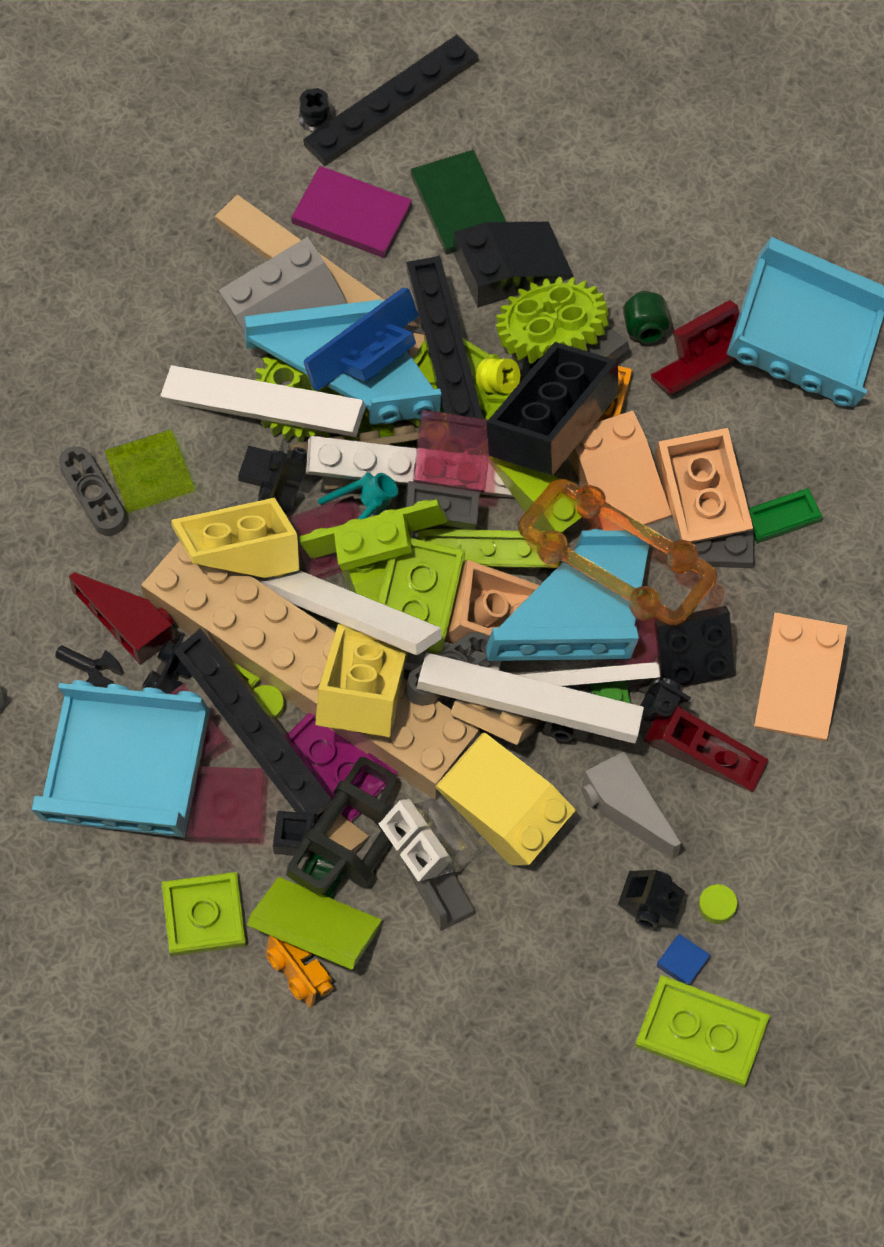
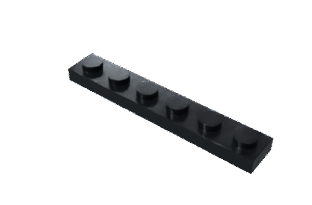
(390, 100)
(443, 337)
(253, 724)

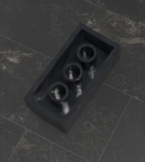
(552, 408)

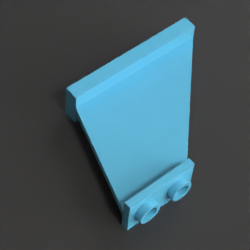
(391, 396)
(573, 613)

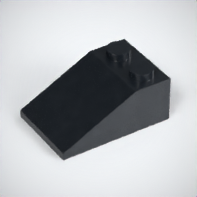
(508, 257)

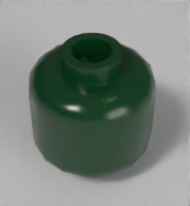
(646, 317)

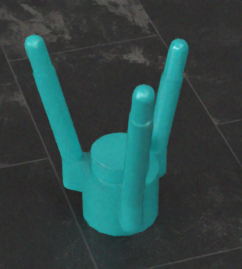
(376, 493)

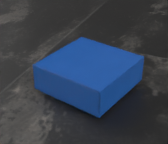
(683, 960)

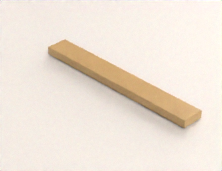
(270, 239)

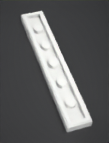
(263, 401)
(355, 611)
(530, 697)

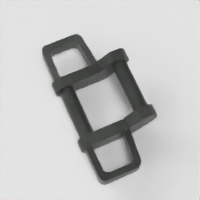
(345, 860)

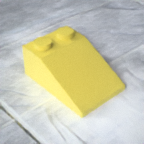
(241, 539)
(360, 684)
(505, 800)

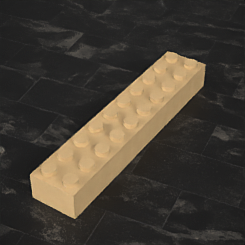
(291, 652)

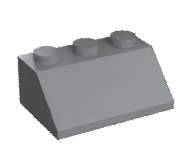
(283, 283)

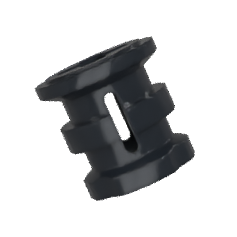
(314, 109)

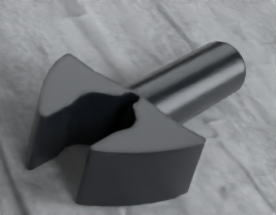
(89, 665)

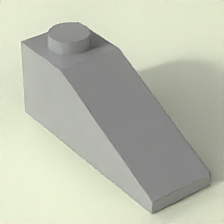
(628, 803)

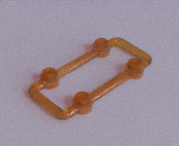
(644, 600)

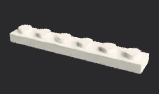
(354, 459)

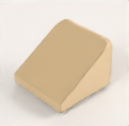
(347, 834)

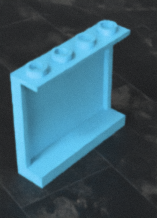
(809, 322)
(124, 759)

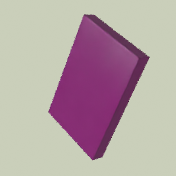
(351, 211)
(334, 758)

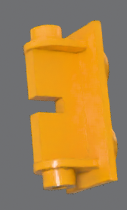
(303, 979)

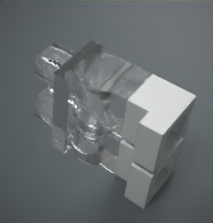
(433, 833)

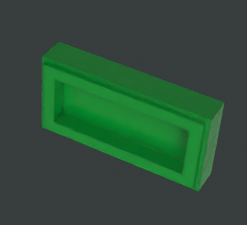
(784, 515)

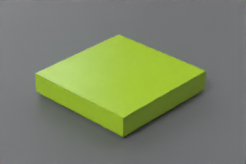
(203, 914)

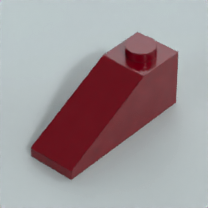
(128, 617)
(706, 748)

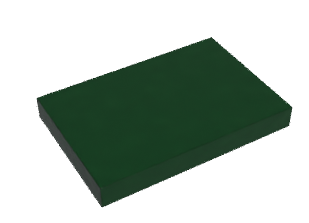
(456, 195)

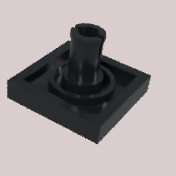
(697, 648)

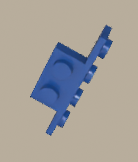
(367, 343)

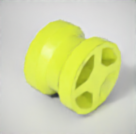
(498, 375)

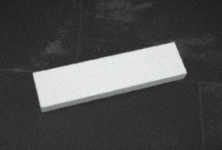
(598, 674)

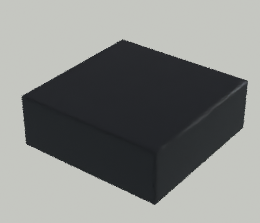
(255, 466)

